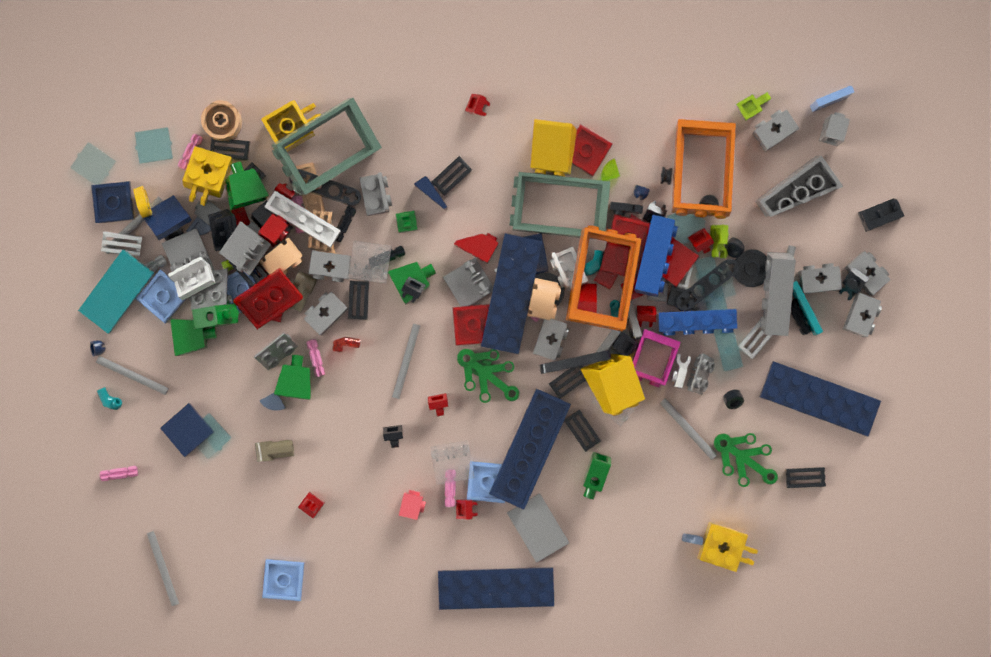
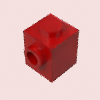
(274, 229)

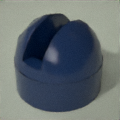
(641, 191)
(96, 348)

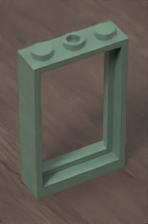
(362, 128)
(517, 202)

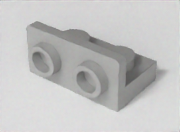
(375, 194)

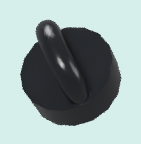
(709, 200)
(734, 247)
(733, 399)

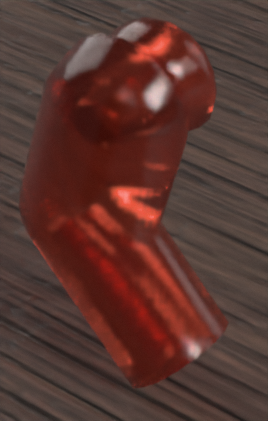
(345, 341)

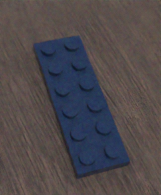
(511, 293)
(820, 398)
(529, 449)
(496, 588)

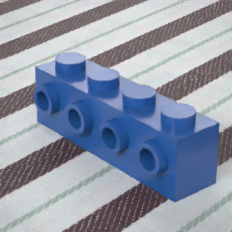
(655, 255)
(698, 320)

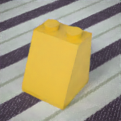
(552, 147)
(614, 384)

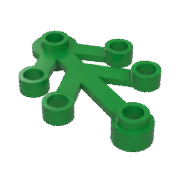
(485, 373)
(742, 457)

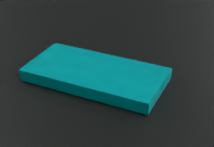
(116, 291)

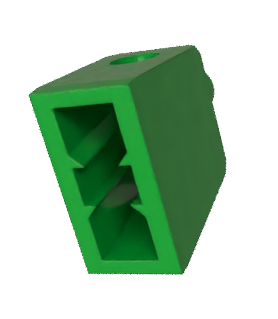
(244, 187)
(414, 271)
(222, 316)
(188, 339)
(294, 380)
(598, 467)

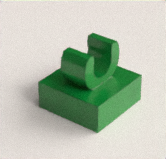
(406, 221)

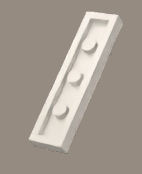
(302, 219)

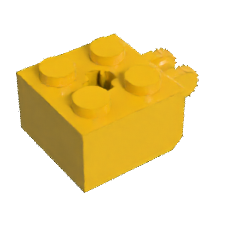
(291, 114)
(211, 183)
(735, 543)

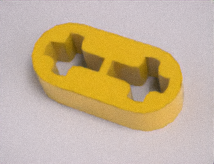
(142, 201)

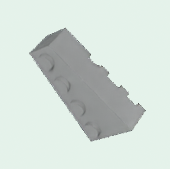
(803, 185)
(778, 293)

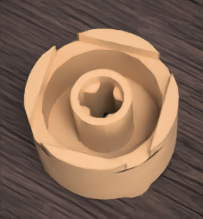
(215, 112)
(282, 257)
(543, 298)

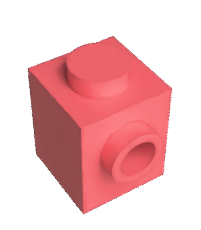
(412, 505)

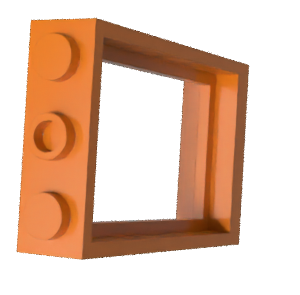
(704, 128)
(595, 319)

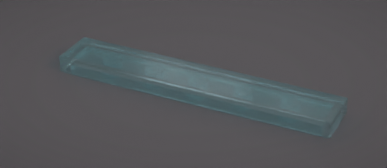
(725, 342)

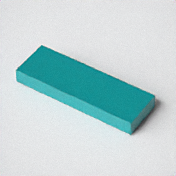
(806, 309)

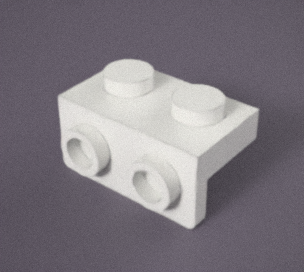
(565, 263)
(192, 278)

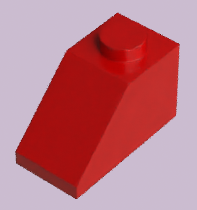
(479, 246)
(588, 298)

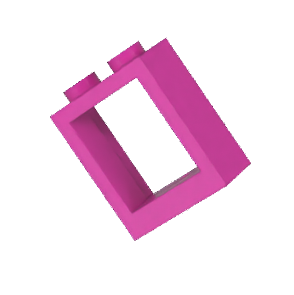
(674, 344)

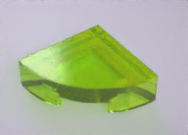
(610, 171)

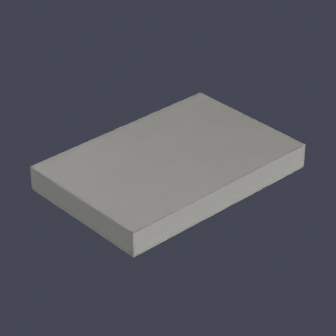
(538, 528)

